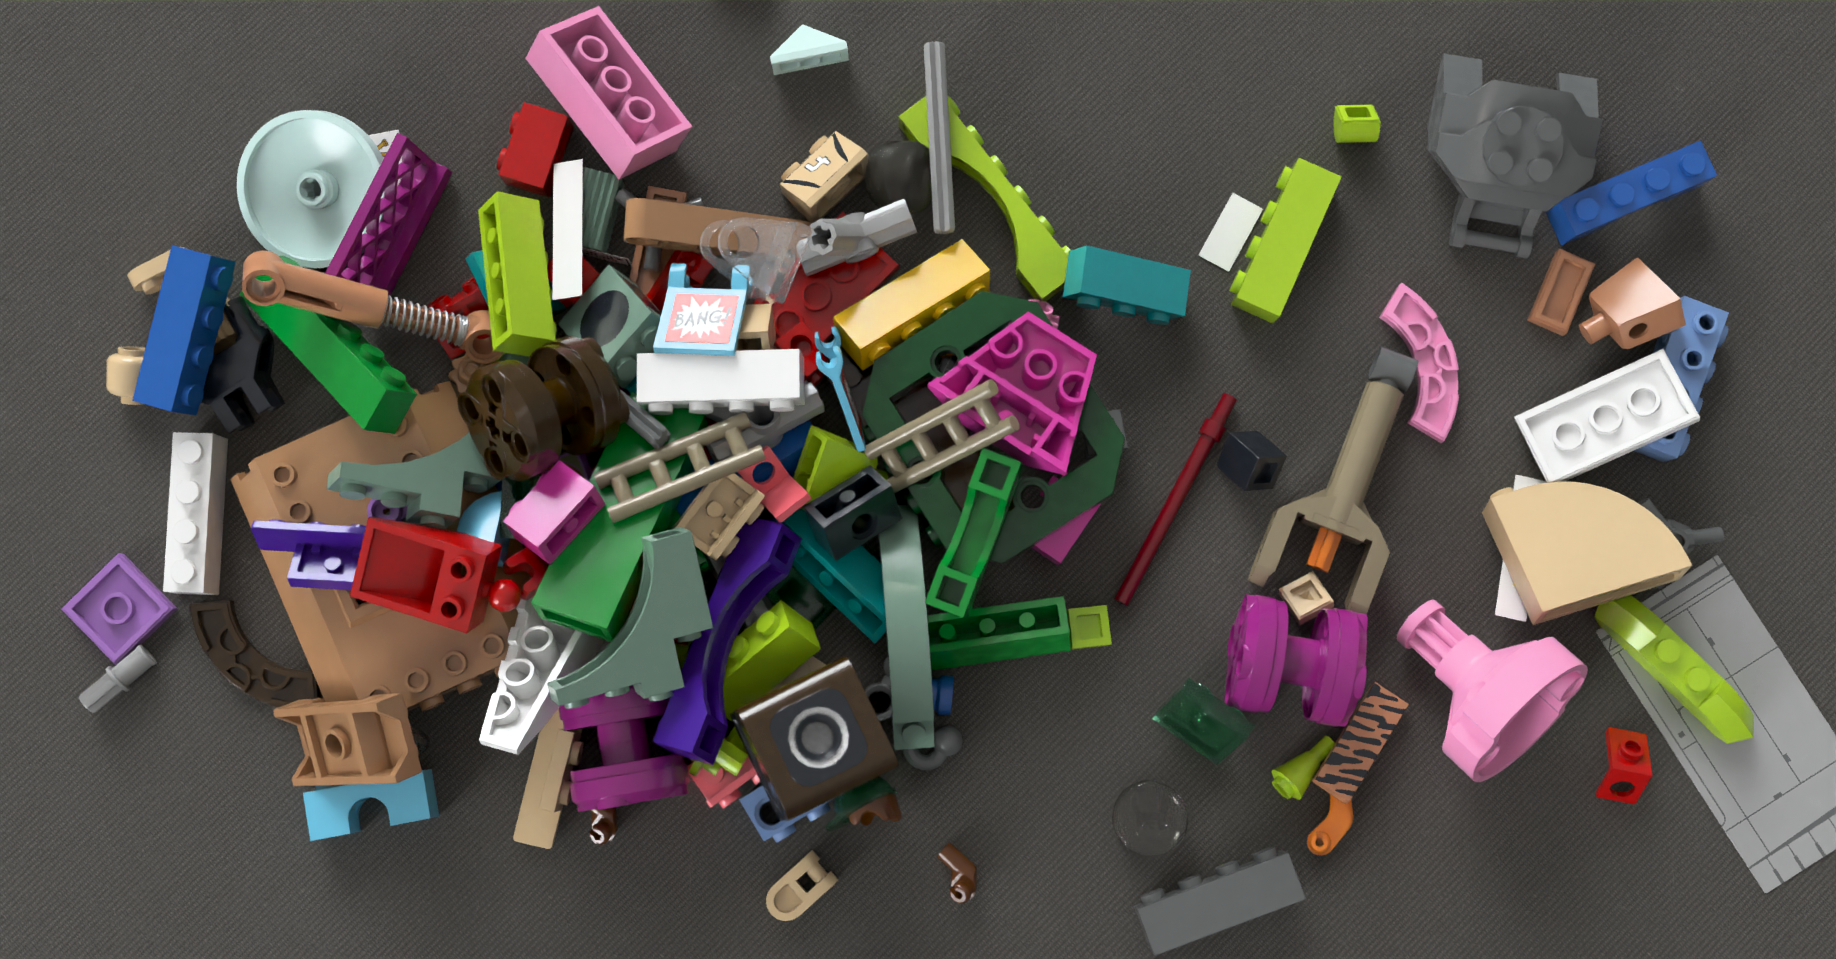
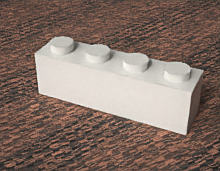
(712, 381)
(195, 514)

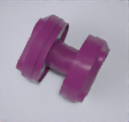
(1326, 665)
(627, 768)

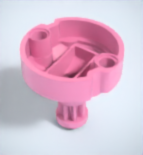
(1499, 696)

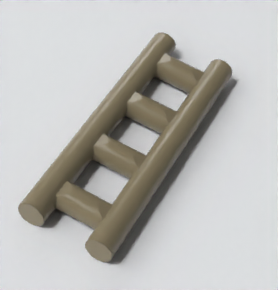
(946, 414)
(656, 458)

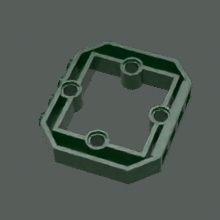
(917, 362)

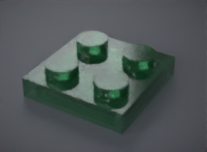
(1203, 721)

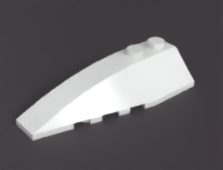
(536, 655)

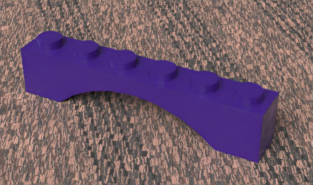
(696, 714)

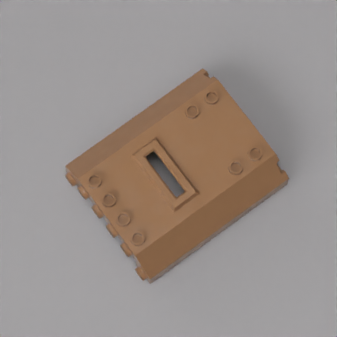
(367, 646)

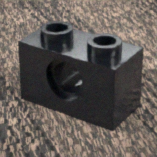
(853, 512)

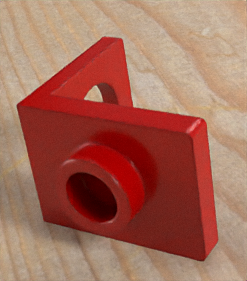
(811, 371)
(1627, 762)

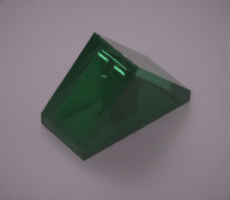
(802, 597)

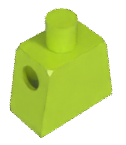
(829, 462)

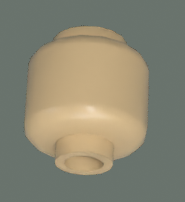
(123, 373)

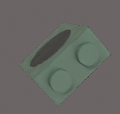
(618, 319)

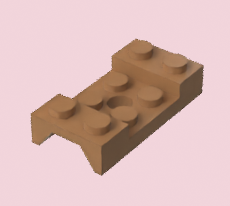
(373, 739)

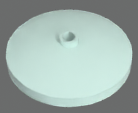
(283, 180)

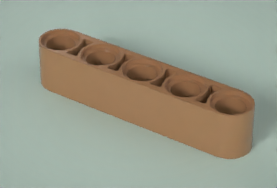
(679, 225)

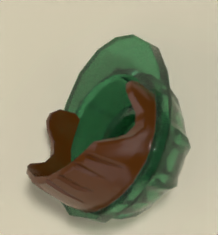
(865, 802)

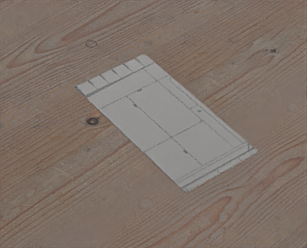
(1766, 790)

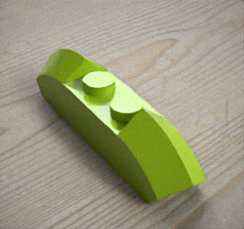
(1677, 668)

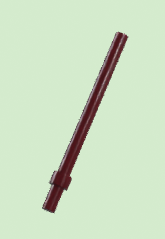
(1211, 433)

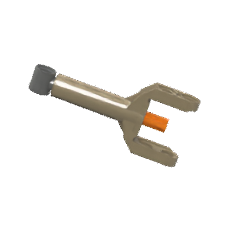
(1340, 507)

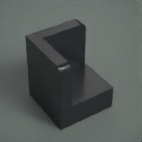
(1251, 460)

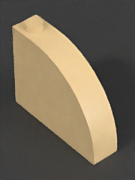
(1579, 546)

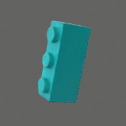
(1126, 284)

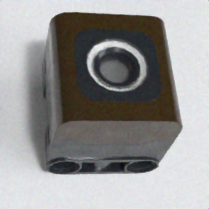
(814, 739)

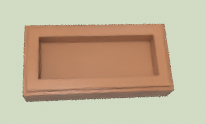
(1561, 292)

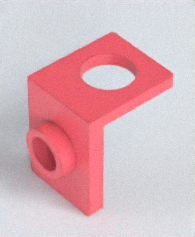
(781, 491)

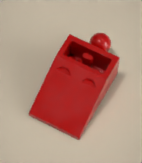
(420, 574)

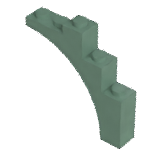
(426, 485)

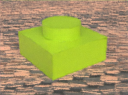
(1089, 627)

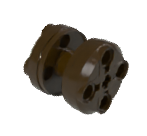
(535, 410)

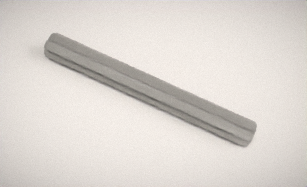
(939, 137)

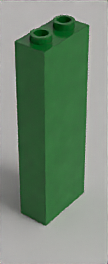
(601, 569)

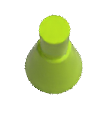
(1295, 775)

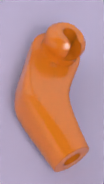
(1332, 829)

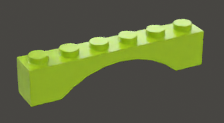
(1039, 258)

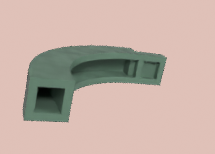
(907, 633)

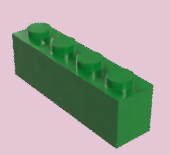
(999, 633)

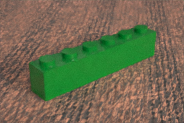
(342, 363)

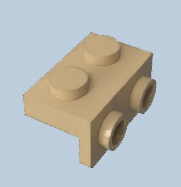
(720, 513)

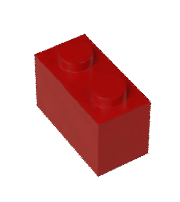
(534, 148)

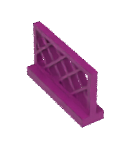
(405, 215)

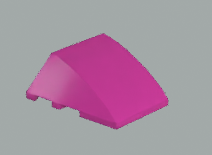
(1039, 382)

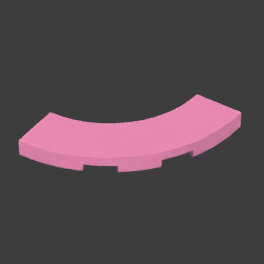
(1436, 358)

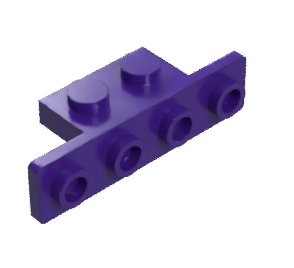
(322, 554)

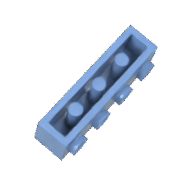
(1691, 356)

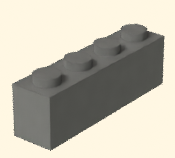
(1218, 901)

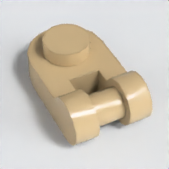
(149, 274)
(787, 896)

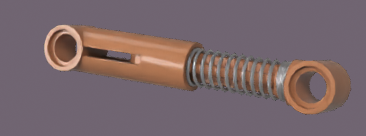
(361, 304)

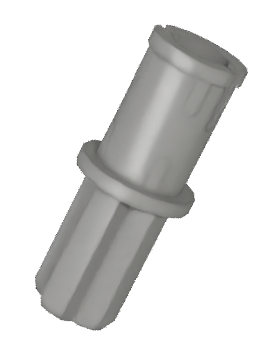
(117, 679)

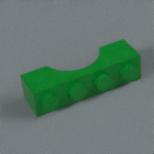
(976, 533)

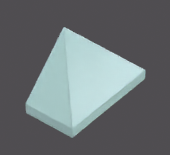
(808, 49)

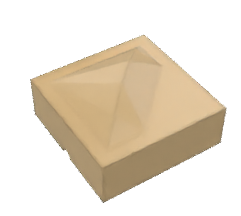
(1306, 597)

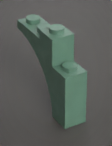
(643, 652)

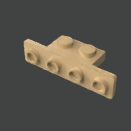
(548, 784)

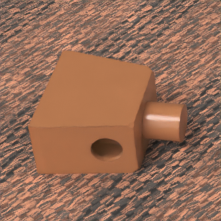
(1632, 308)

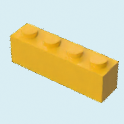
(911, 303)

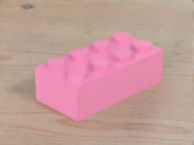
(608, 92)

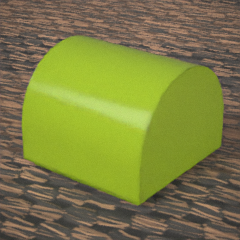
(1356, 124)

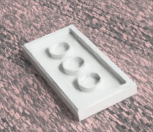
(1607, 418)

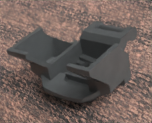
(1510, 148)

